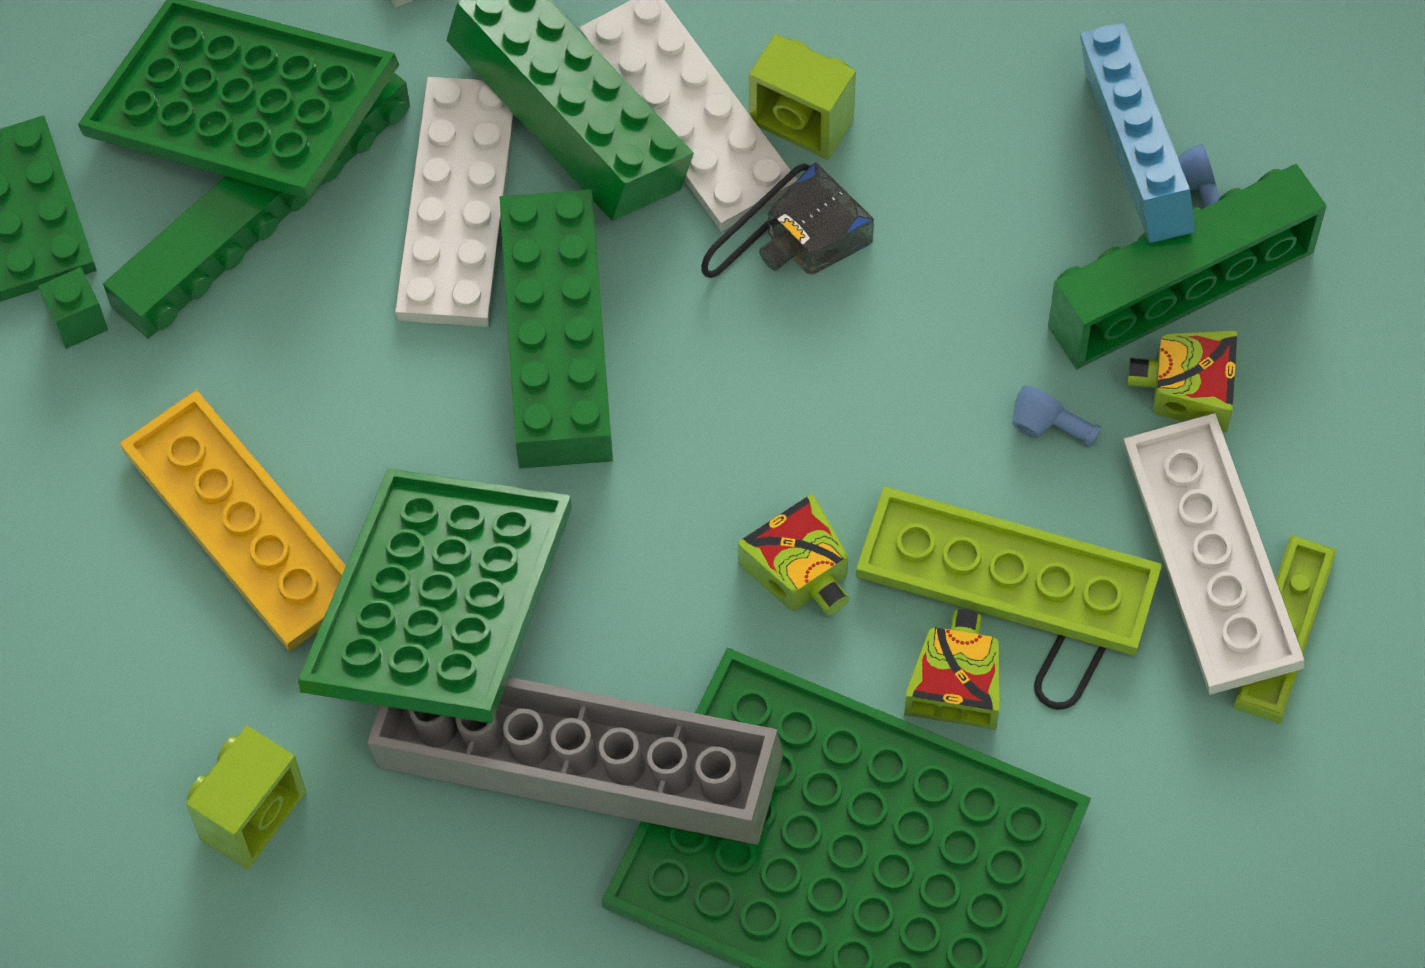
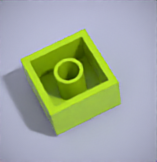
(802, 95)
(245, 796)

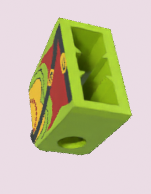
(1190, 375)
(798, 558)
(957, 675)

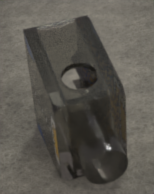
(815, 224)

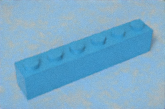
(1137, 133)

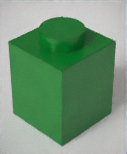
(73, 307)

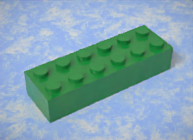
(571, 101)
(1158, 282)
(555, 329)

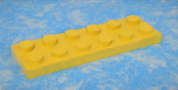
(238, 517)

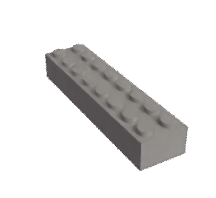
(596, 757)

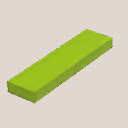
(1301, 585)

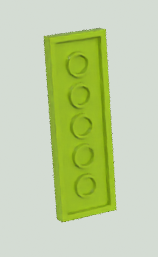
(1009, 570)

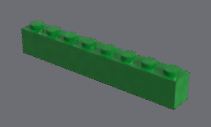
(221, 230)

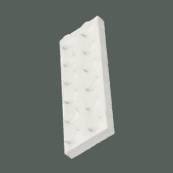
(668, 69)
(455, 205)
(1213, 554)

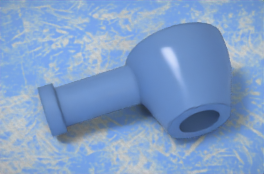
(1199, 174)
(1038, 411)

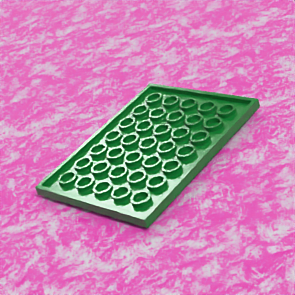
(870, 849)

